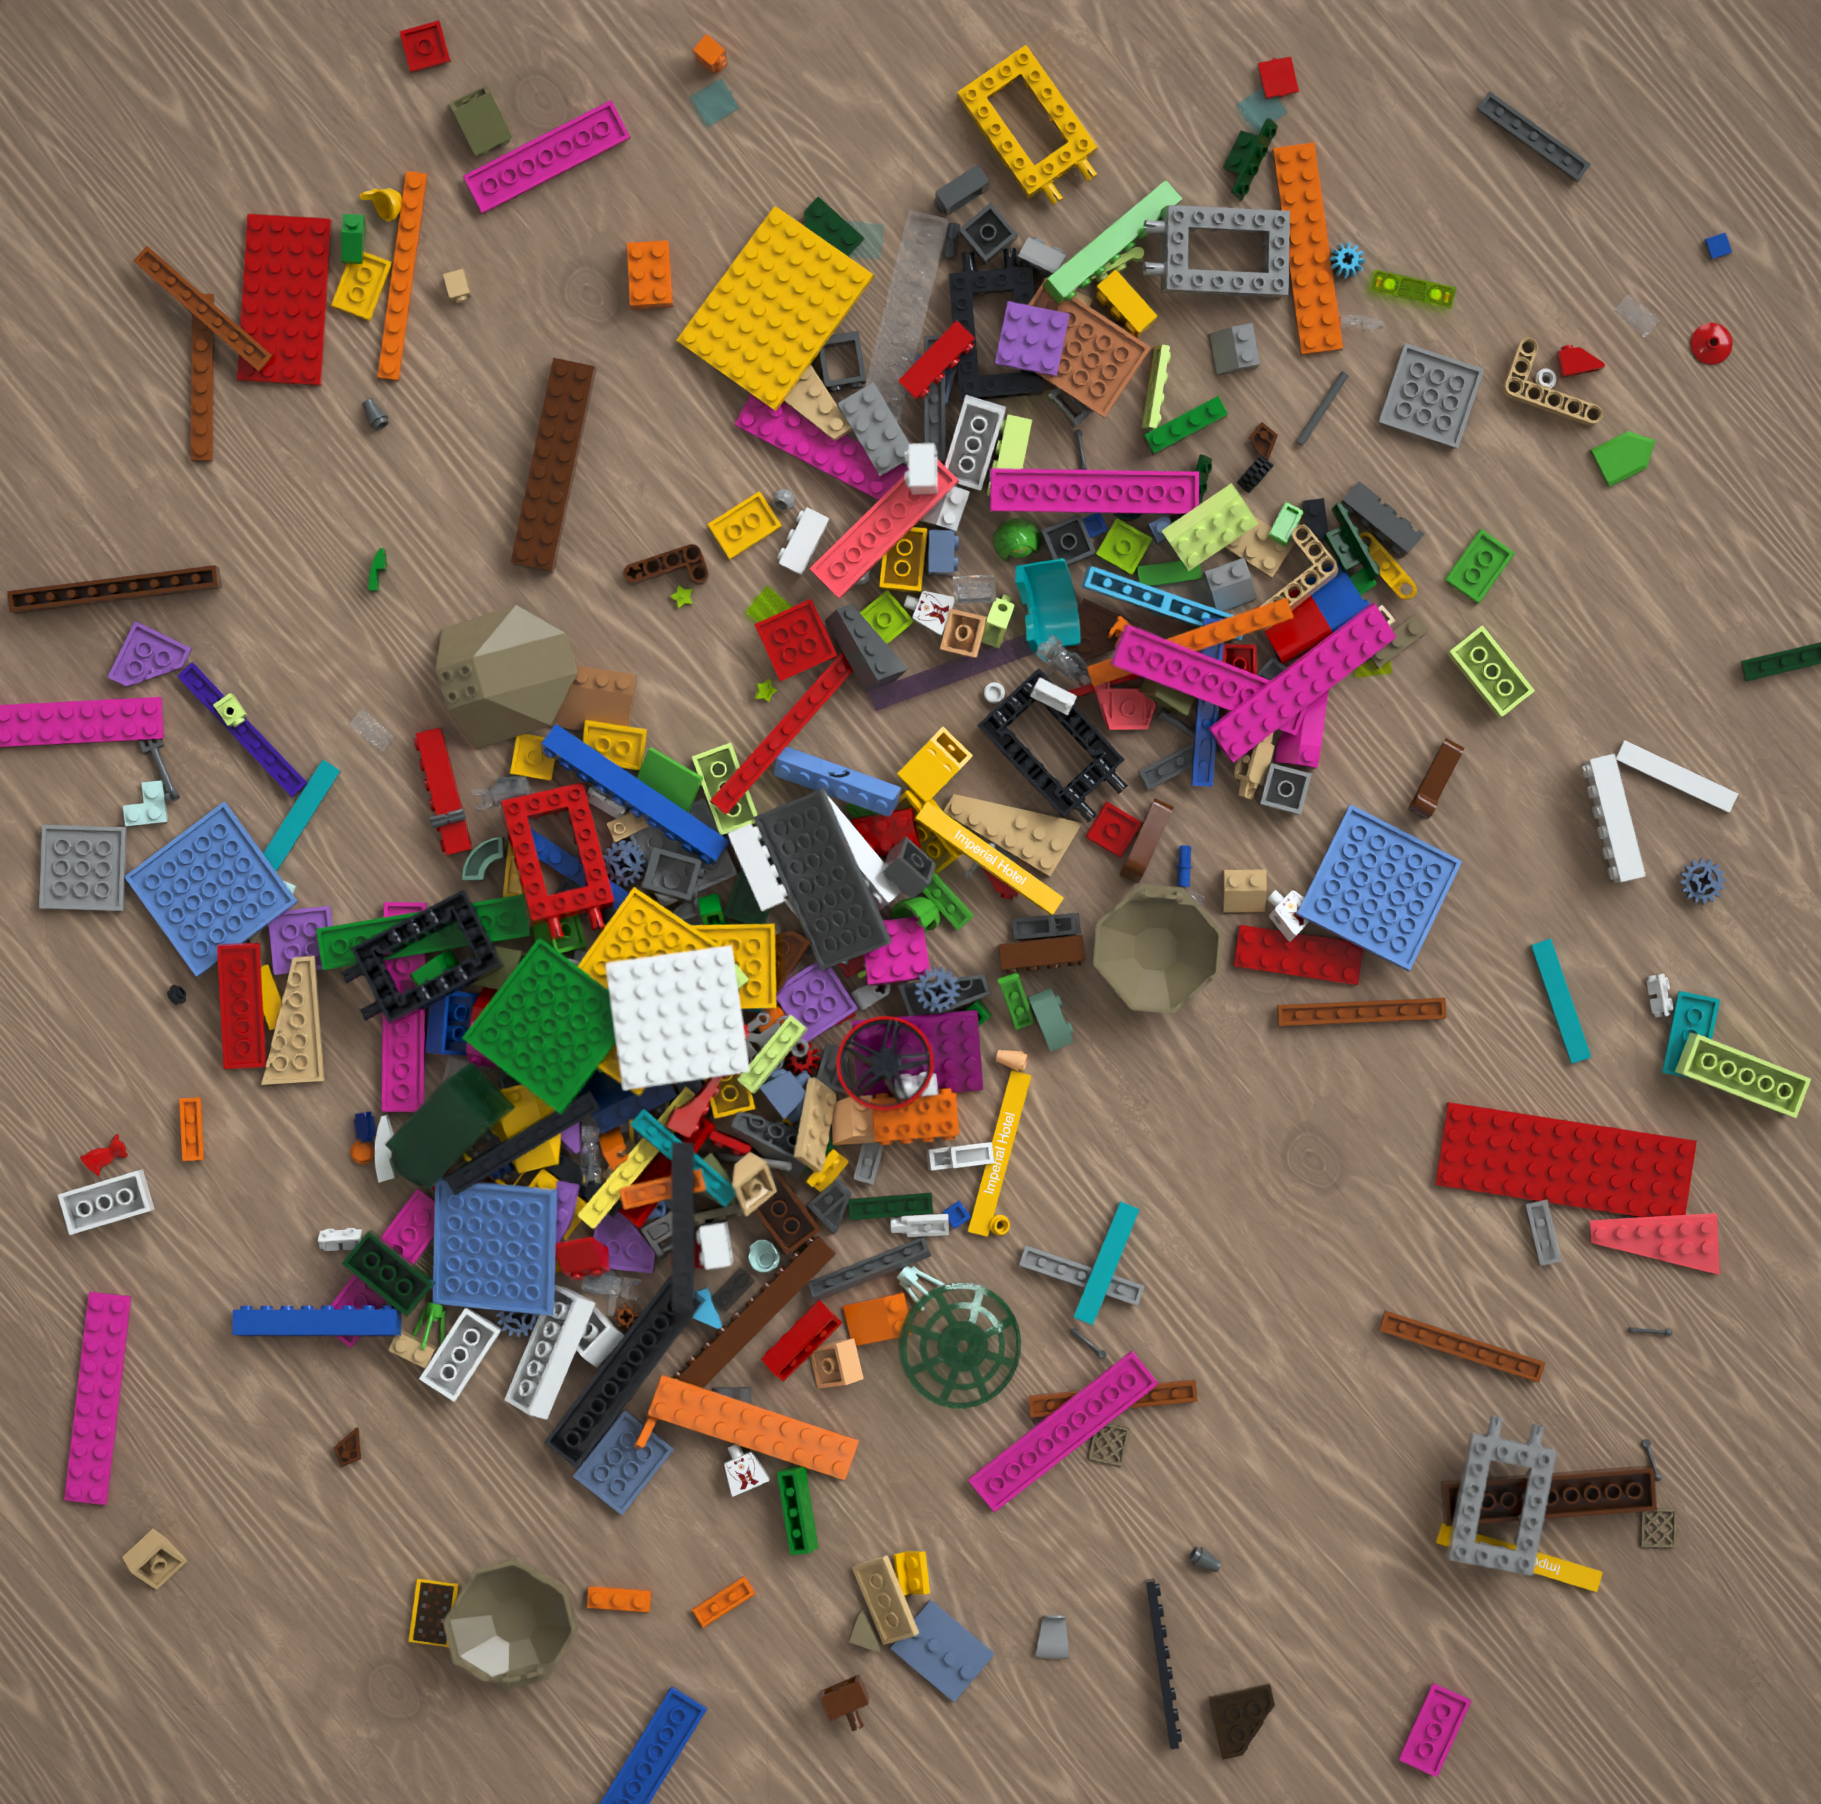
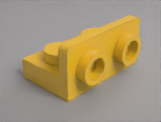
(831, 1169)
(912, 1572)

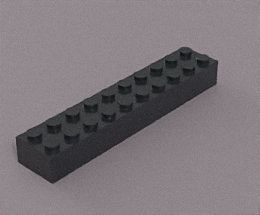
(620, 1377)

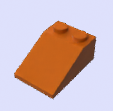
(876, 1318)

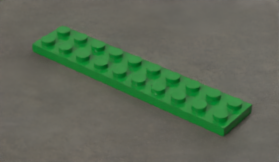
(501, 917)

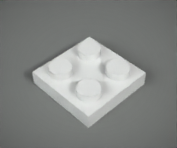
(913, 1083)

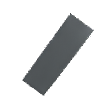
(1046, 926)

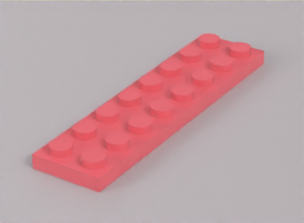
(877, 533)

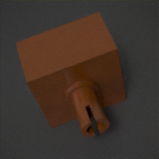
(845, 1699)

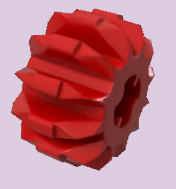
(802, 1066)

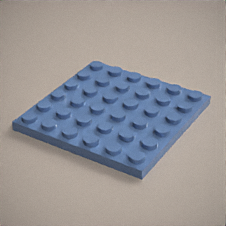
(211, 888)
(1379, 888)
(495, 1247)

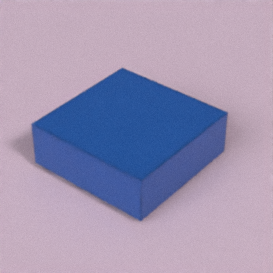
(1718, 246)
(1095, 525)
(957, 1214)

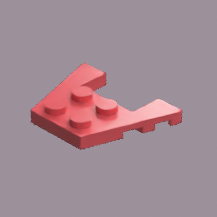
(1124, 707)

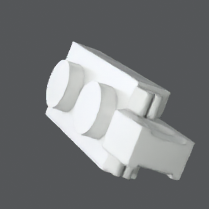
(921, 1225)

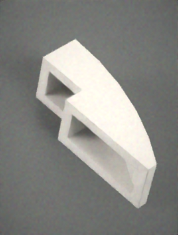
(960, 1156)
(383, 1161)

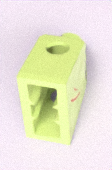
(998, 617)

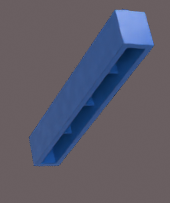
(318, 1322)

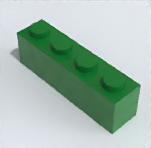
(1185, 425)
(797, 1510)

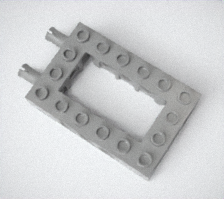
(1174, 251)
(1479, 1452)

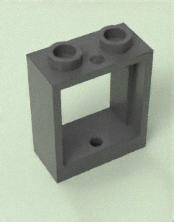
(961, 191)
(853, 382)
(652, 869)

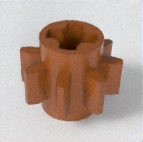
(623, 1320)

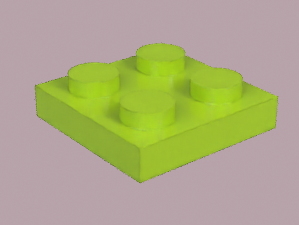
(1124, 546)
(887, 617)

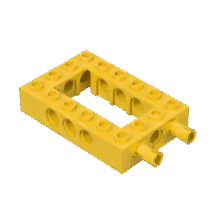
(1078, 144)

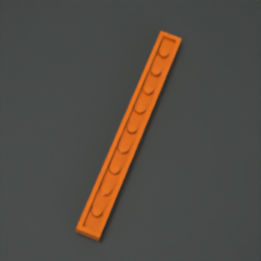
(402, 275)
(1208, 635)

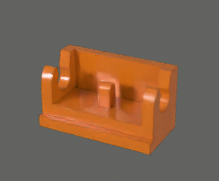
(1118, 628)
(611, 1144)

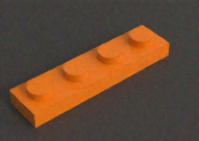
(655, 1190)

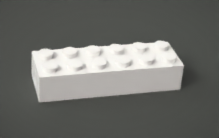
(1614, 819)
(870, 864)
(549, 1353)

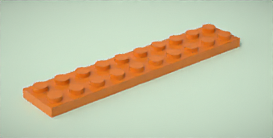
(1308, 249)
(753, 1427)

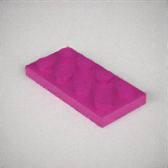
(1434, 1729)

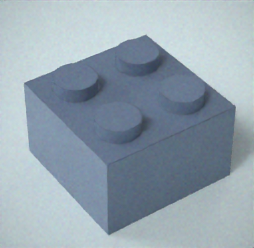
(941, 552)

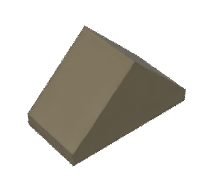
(863, 1633)

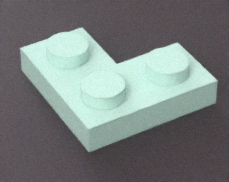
(152, 810)

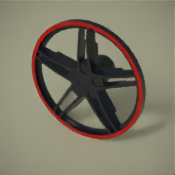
(885, 1064)

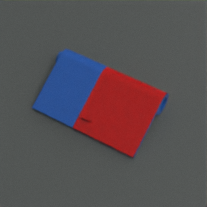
(1316, 616)

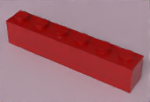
(443, 789)

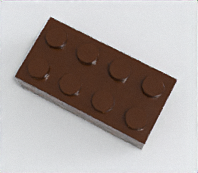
(1041, 952)
(786, 1215)

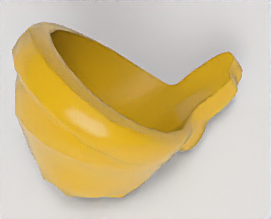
(386, 202)

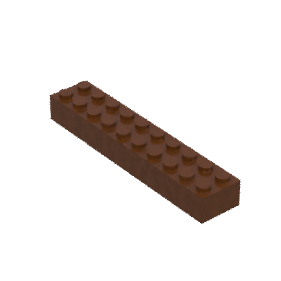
(553, 465)
(1569, 1494)

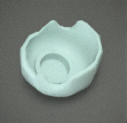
(763, 1256)

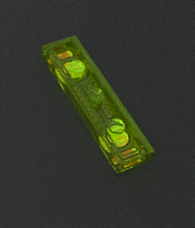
(1412, 289)

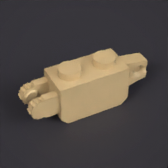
(1253, 767)

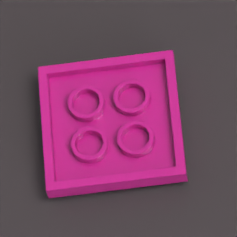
(902, 958)

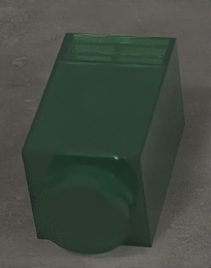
(448, 1127)

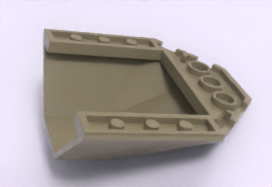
(504, 674)

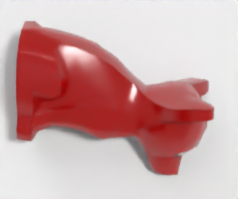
(100, 1157)

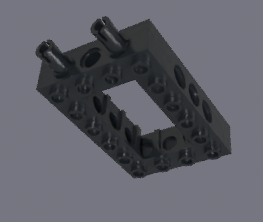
(976, 282)
(1073, 795)
(375, 949)

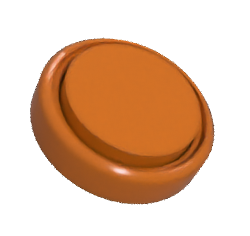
(362, 1152)

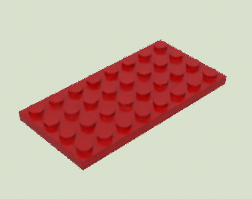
(286, 296)

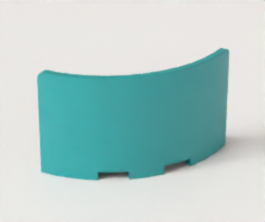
(1050, 602)

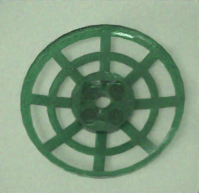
(948, 1345)

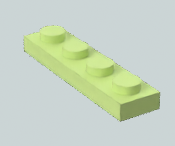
(1155, 393)
(772, 1054)

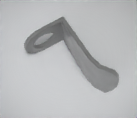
(1053, 1638)

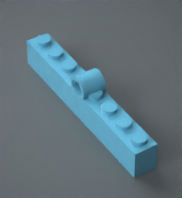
(1150, 598)

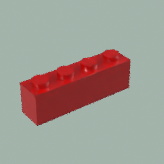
(936, 361)
(801, 1340)

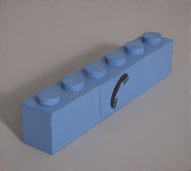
(837, 781)

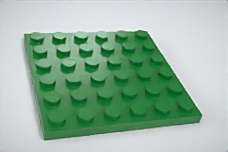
(547, 1026)

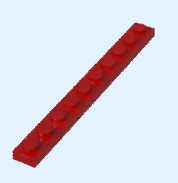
(782, 734)

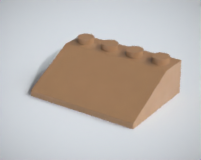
(597, 697)

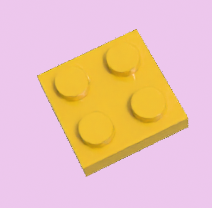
(530, 760)

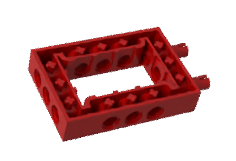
(551, 908)

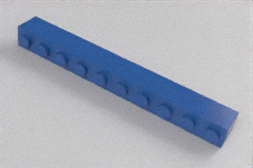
(634, 794)

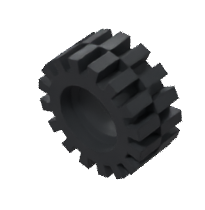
(1255, 473)

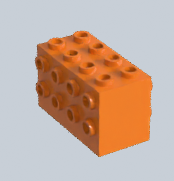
(924, 1118)

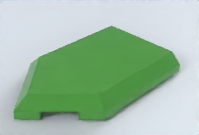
(1623, 456)

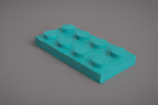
(1691, 1015)

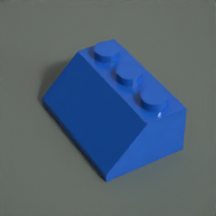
(449, 1022)

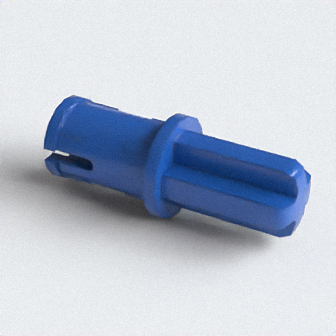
(1184, 866)

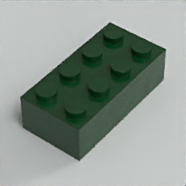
(388, 1272)

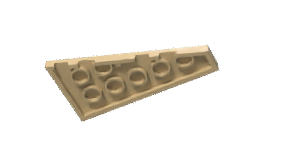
(817, 405)
(1024, 833)
(297, 1039)

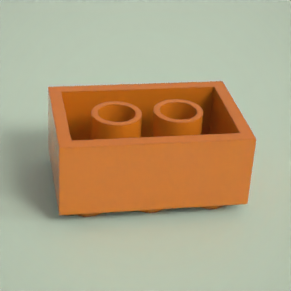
(649, 274)

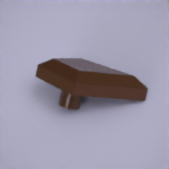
(1263, 440)
(349, 1448)

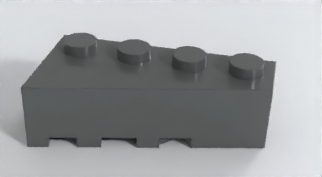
(1381, 520)
(864, 649)
(970, 990)

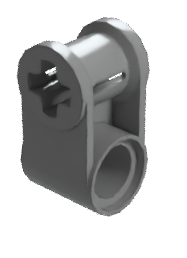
(868, 995)

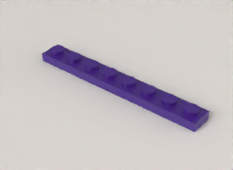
(245, 733)

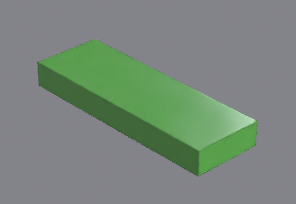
(1167, 573)
(1016, 1001)

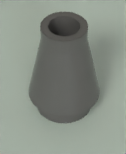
(375, 415)
(1203, 1559)

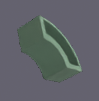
(482, 858)
(1050, 1019)

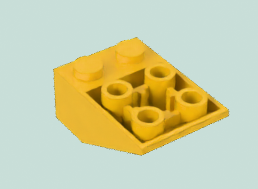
(934, 765)

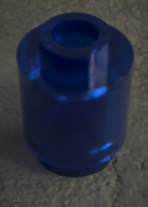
(364, 1126)

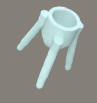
(909, 1277)

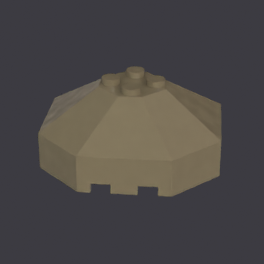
(1157, 948)
(510, 1624)

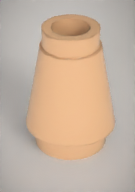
(1013, 1059)

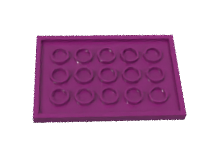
(953, 1044)

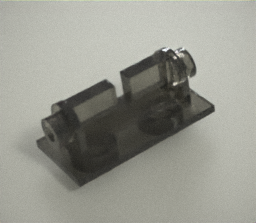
(733, 1289)

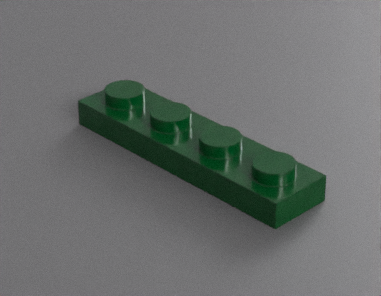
(1781, 662)
(890, 1206)

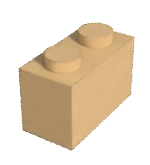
(410, 1348)

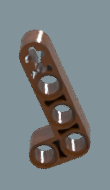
(664, 568)
(1436, 778)
(1146, 841)

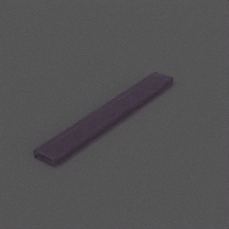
(949, 673)

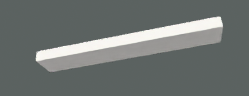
(1676, 776)

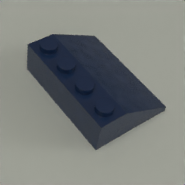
(622, 1105)

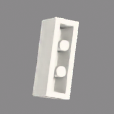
(803, 541)

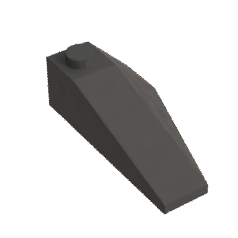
(770, 1139)

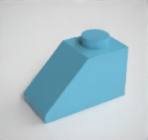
(708, 1312)

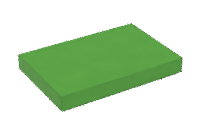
(1479, 566)
(670, 779)

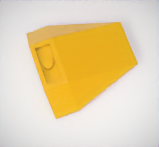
(527, 1111)

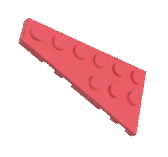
(1674, 1239)

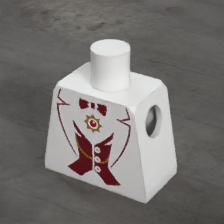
(931, 610)
(1285, 913)
(744, 1470)

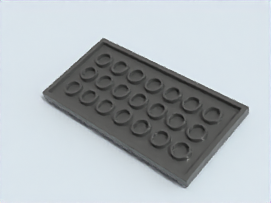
(822, 879)

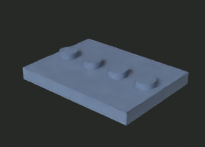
(619, 1470)
(943, 1651)

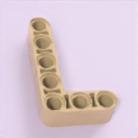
(1543, 392)
(1315, 570)

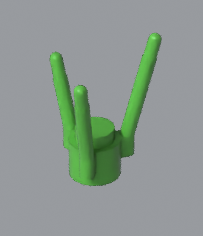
(432, 1313)

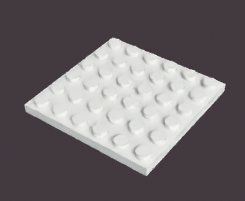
(677, 1017)

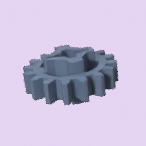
(633, 859)
(1694, 878)
(939, 980)
(505, 1320)

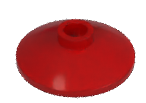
(1701, 343)

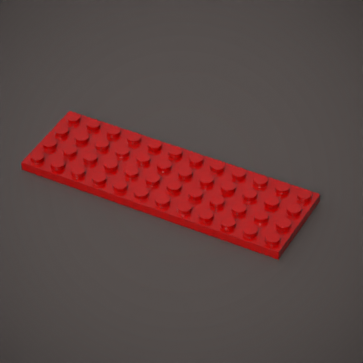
(1564, 1162)

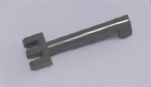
(1165, 715)
(172, 794)

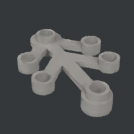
(763, 1038)

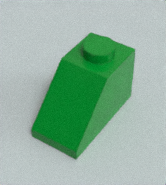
(353, 238)
(711, 910)
(434, 967)

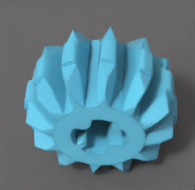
(1340, 255)

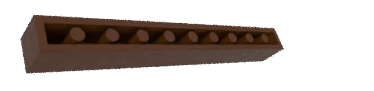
(114, 589)
(758, 1313)

